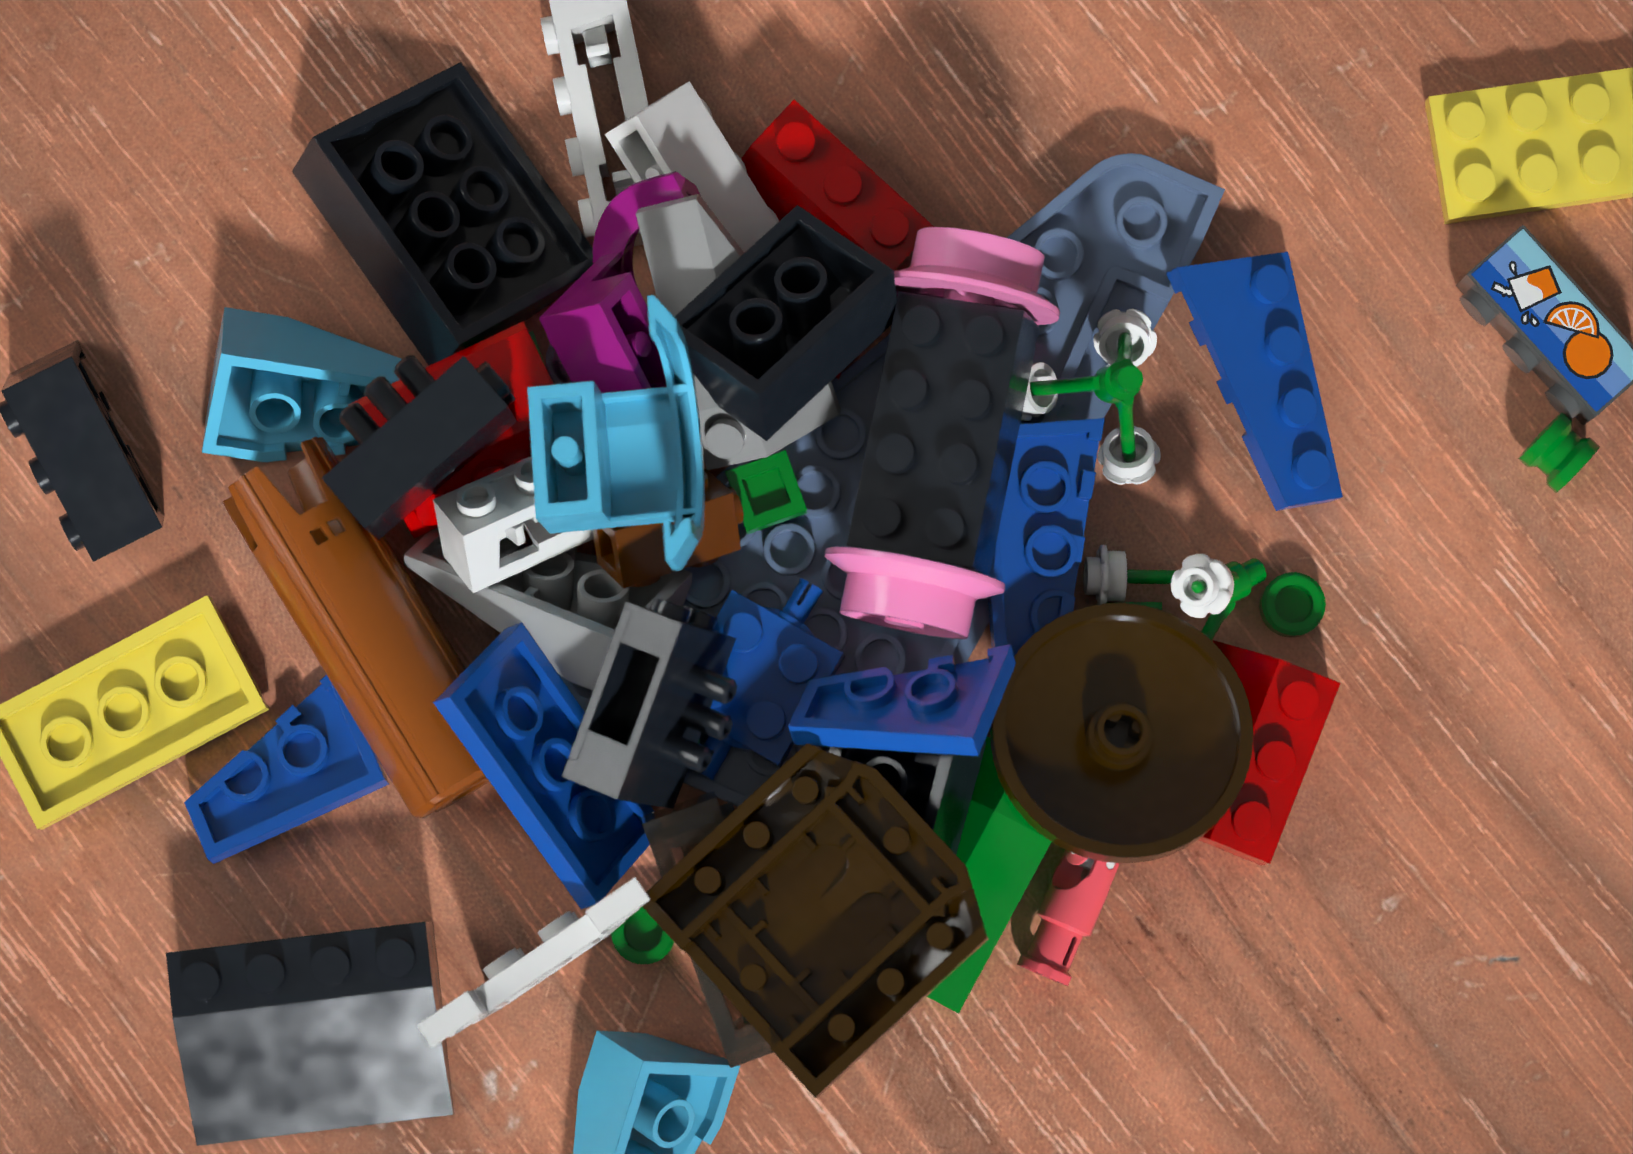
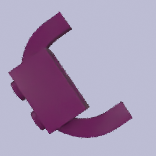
(602, 318)

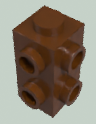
(637, 553)

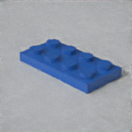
(520, 732)

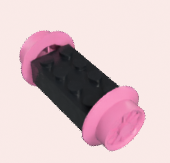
(943, 433)

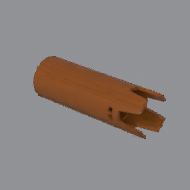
(361, 626)

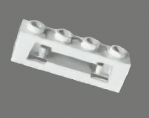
(589, 22)
(489, 510)

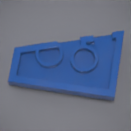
(916, 711)
(288, 777)

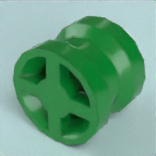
(1559, 452)

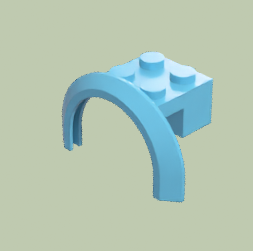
(623, 452)

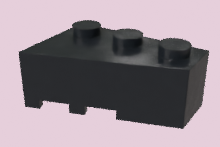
(80, 453)

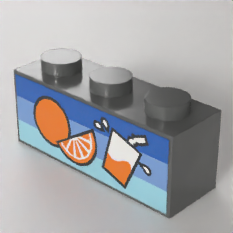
(1549, 326)

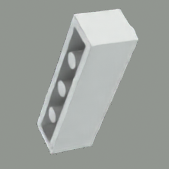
(683, 138)

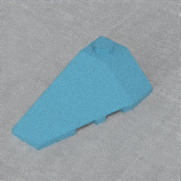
(284, 386)

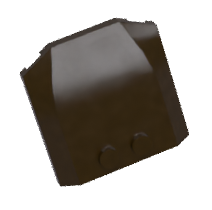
(822, 911)

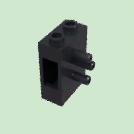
(420, 441)
(654, 705)

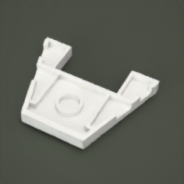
(517, 973)

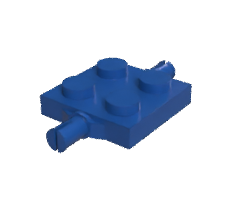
(771, 669)

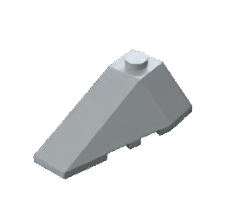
(562, 602)

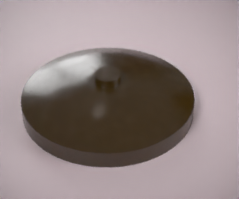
(1122, 733)

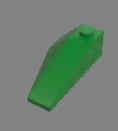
(1001, 860)

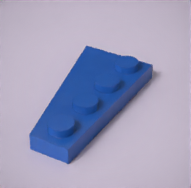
(1261, 349)
(1042, 527)

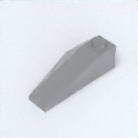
(685, 255)

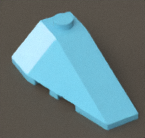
(650, 1096)

